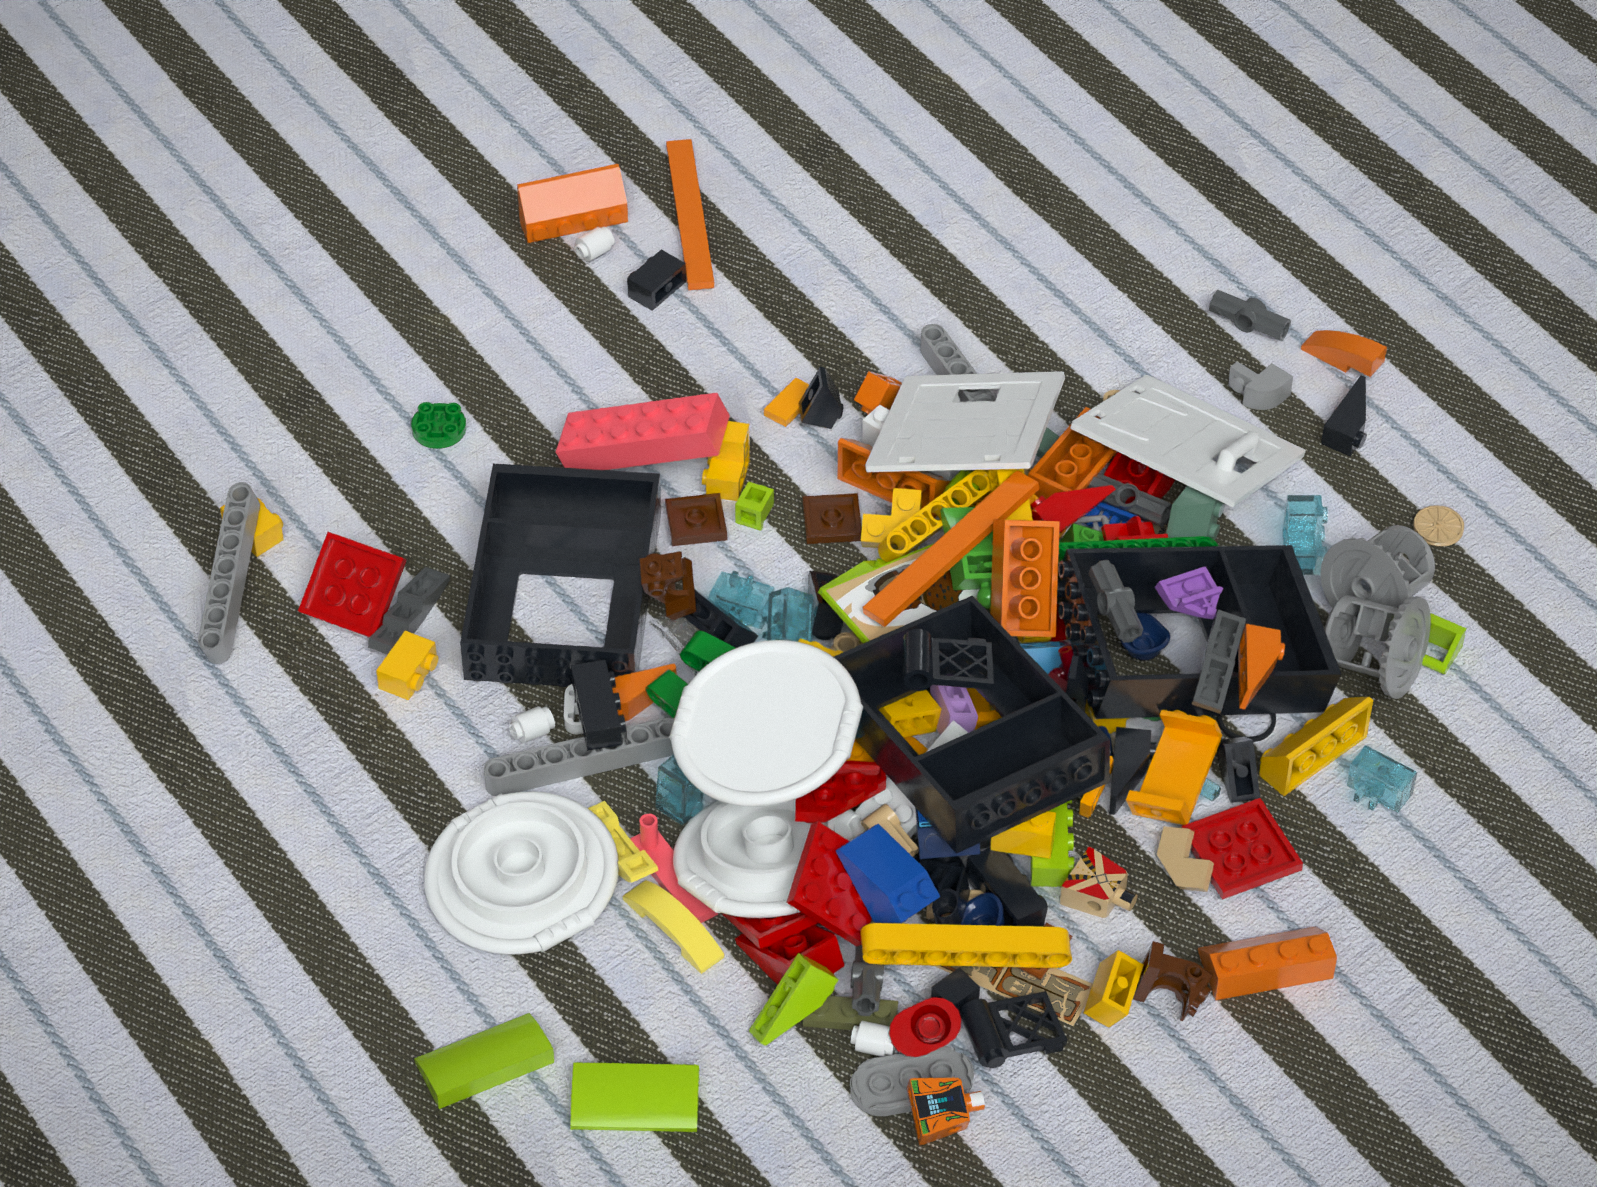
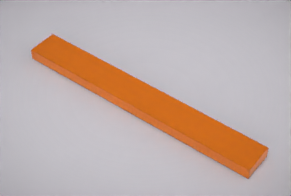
(690, 214)
(950, 548)

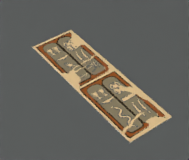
(1065, 991)

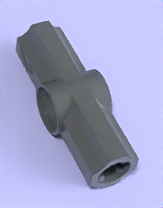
(1250, 315)
(1145, 505)
(1115, 601)
(866, 984)

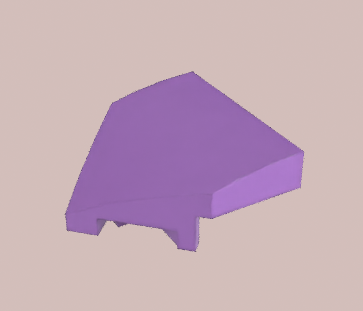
(1191, 593)

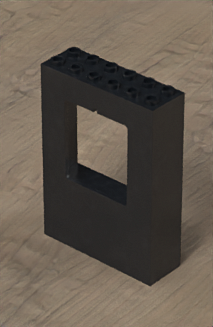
(562, 527)
(1257, 585)
(994, 775)

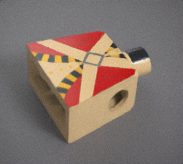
(1096, 886)

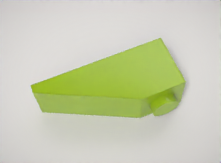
(795, 997)

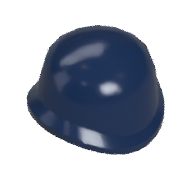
(1151, 642)
(984, 910)

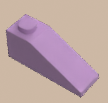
(955, 706)

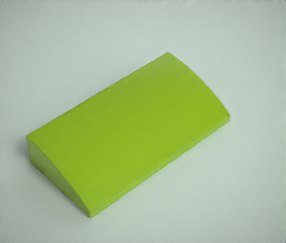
(485, 1060)
(635, 1097)

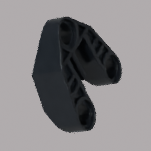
(952, 885)

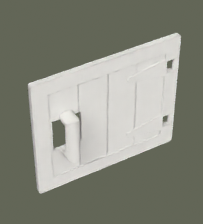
(938, 432)
(1184, 436)

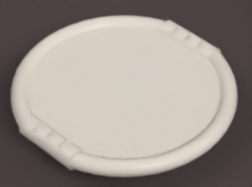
(766, 723)
(747, 856)
(521, 872)

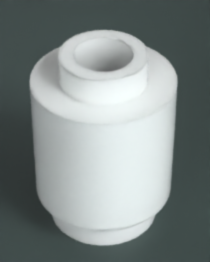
(594, 243)
(532, 724)
(872, 1039)

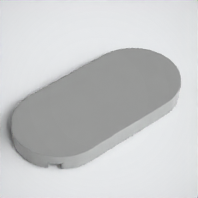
(882, 1082)

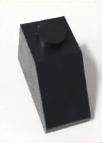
(821, 401)
(1238, 768)

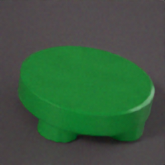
(438, 425)

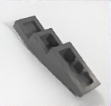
(411, 609)

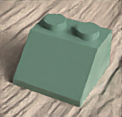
(1194, 515)

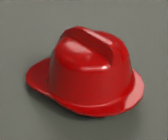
(925, 1027)

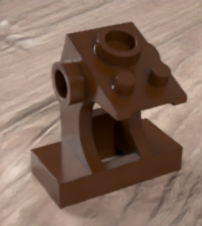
(659, 579)
(1175, 975)

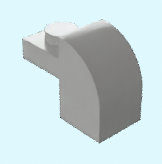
(1260, 390)

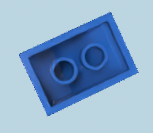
(886, 876)

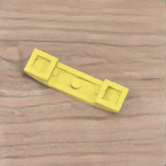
(632, 862)
(677, 922)

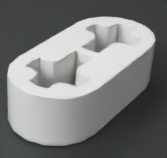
(570, 710)

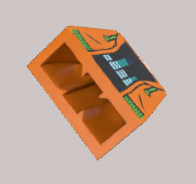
(941, 1107)

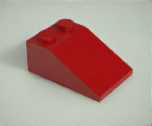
(1143, 477)
(1069, 505)
(811, 942)

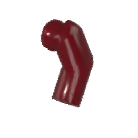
(1066, 656)

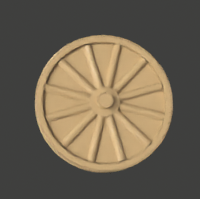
(1439, 525)

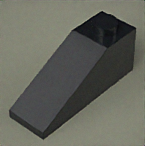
(1346, 425)
(826, 621)
(719, 623)
(1130, 764)

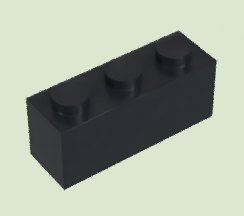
(598, 704)
(997, 874)

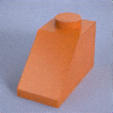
(876, 391)

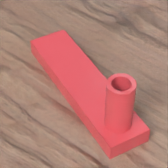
(662, 855)

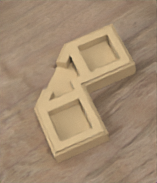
(1174, 854)

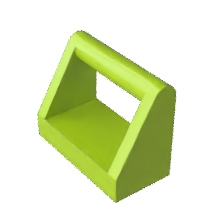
(1448, 636)

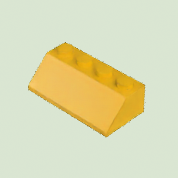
(1316, 744)

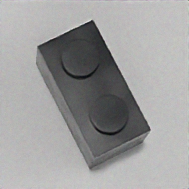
(656, 279)

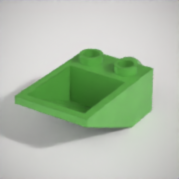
(973, 568)

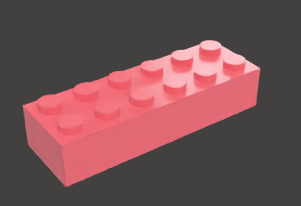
(644, 433)

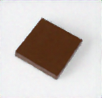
(832, 518)
(696, 519)

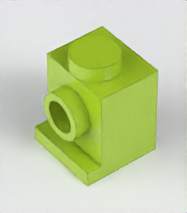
(754, 505)

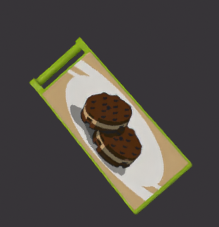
(853, 593)

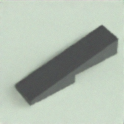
(1218, 661)

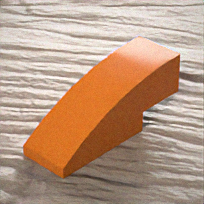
(1346, 351)

